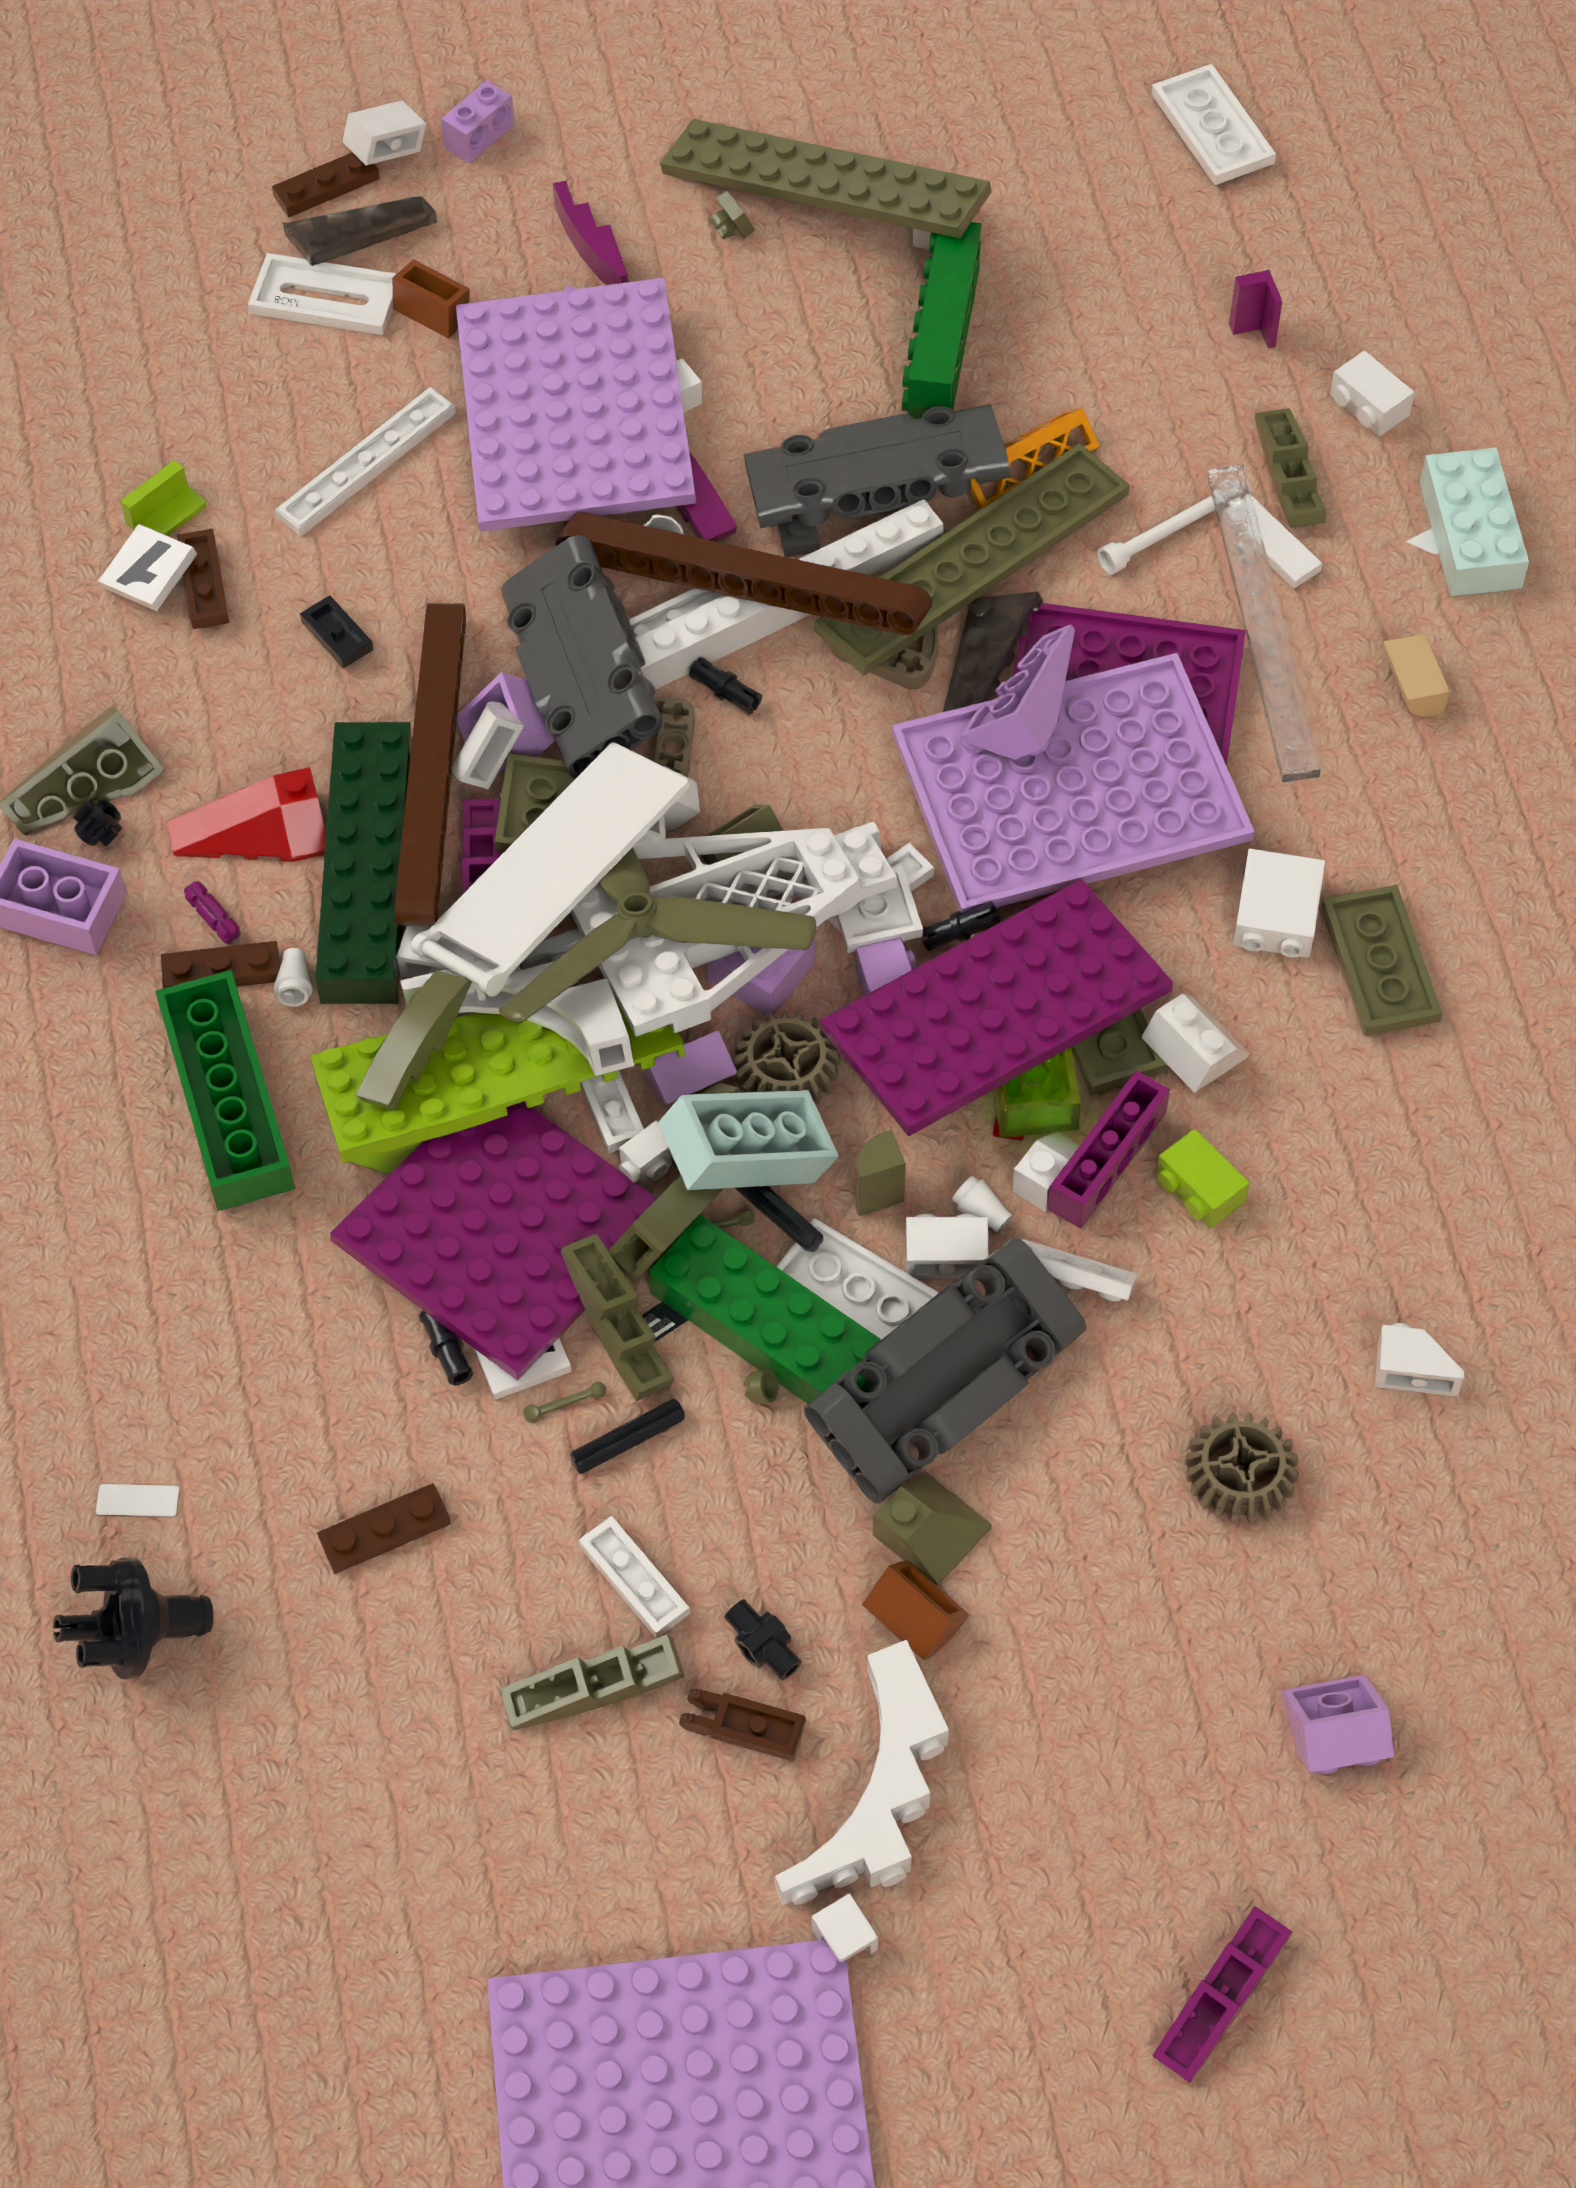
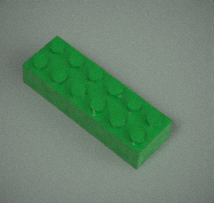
(942, 321)
(225, 1090)
(758, 1310)

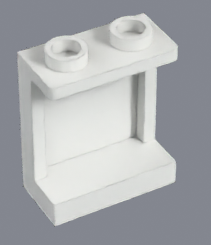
(1279, 903)

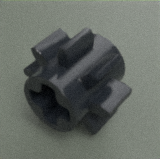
(97, 822)

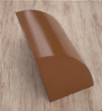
(428, 297)
(915, 1608)

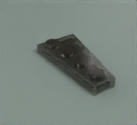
(354, 229)
(988, 646)

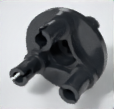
(131, 1617)

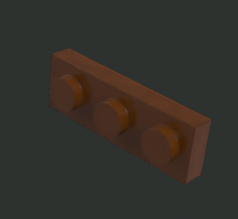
(323, 184)
(204, 581)
(249, 964)
(383, 1528)

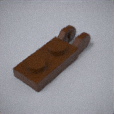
(746, 1723)

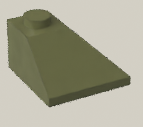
(928, 1527)

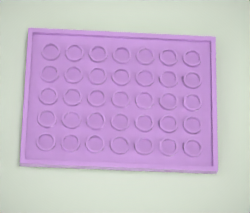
(574, 404)
(1114, 792)
(682, 2073)

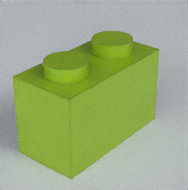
(1202, 1179)

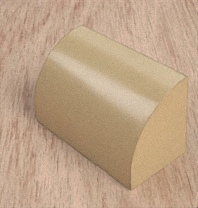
(1417, 674)

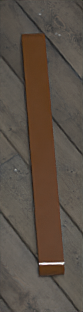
(753, 574)
(430, 766)

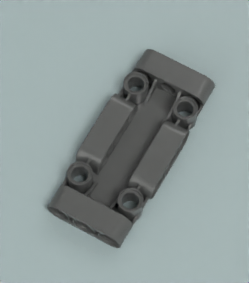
(876, 465)
(580, 654)
(945, 1369)

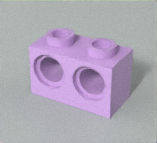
(478, 121)

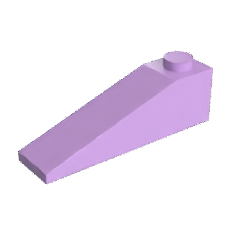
(1027, 703)

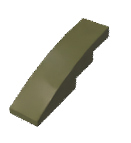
(1290, 468)
(412, 1038)
(615, 1318)
(592, 1683)

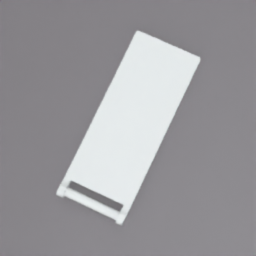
(553, 865)

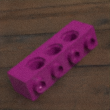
(1108, 1149)

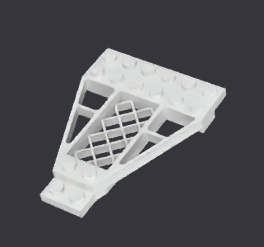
(655, 975)

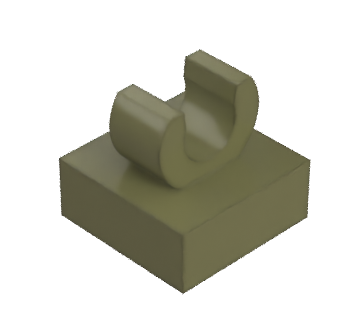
(730, 217)

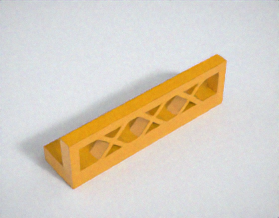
(1032, 442)

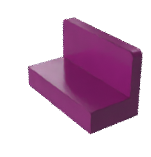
(1256, 306)

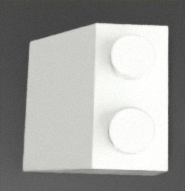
(1192, 1042)

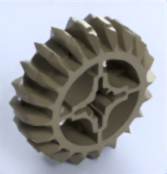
(800, 1047)
(1210, 1477)

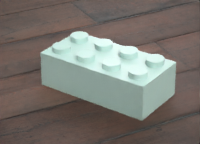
(1473, 522)
(747, 1139)

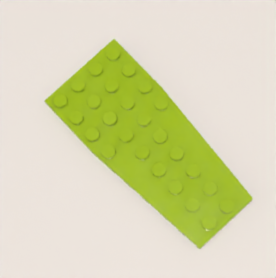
(470, 1082)

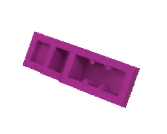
(592, 243)
(708, 514)
(478, 838)
(1222, 1994)

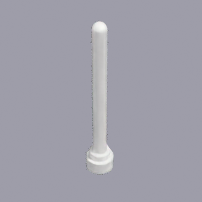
(1115, 556)

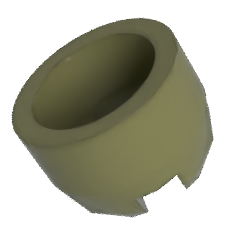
(761, 1386)

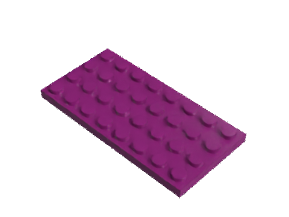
(995, 1006)

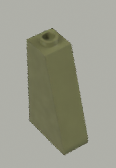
(659, 1227)

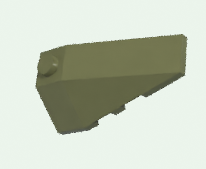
(96, 764)

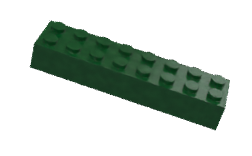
(362, 864)

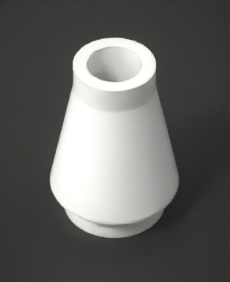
(293, 979)
(978, 1199)

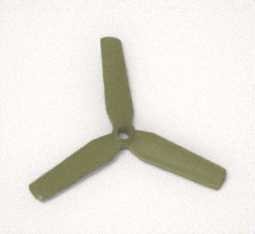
(669, 918)

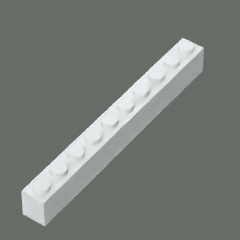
(734, 622)

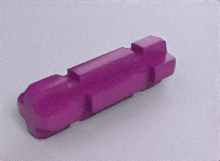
(212, 912)

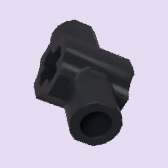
(763, 1639)

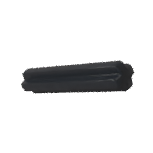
(783, 1216)
(627, 1436)

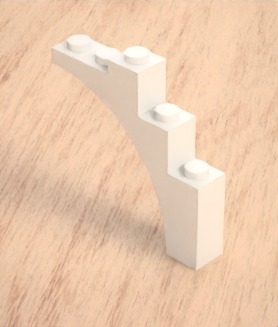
(581, 1014)
(896, 1792)

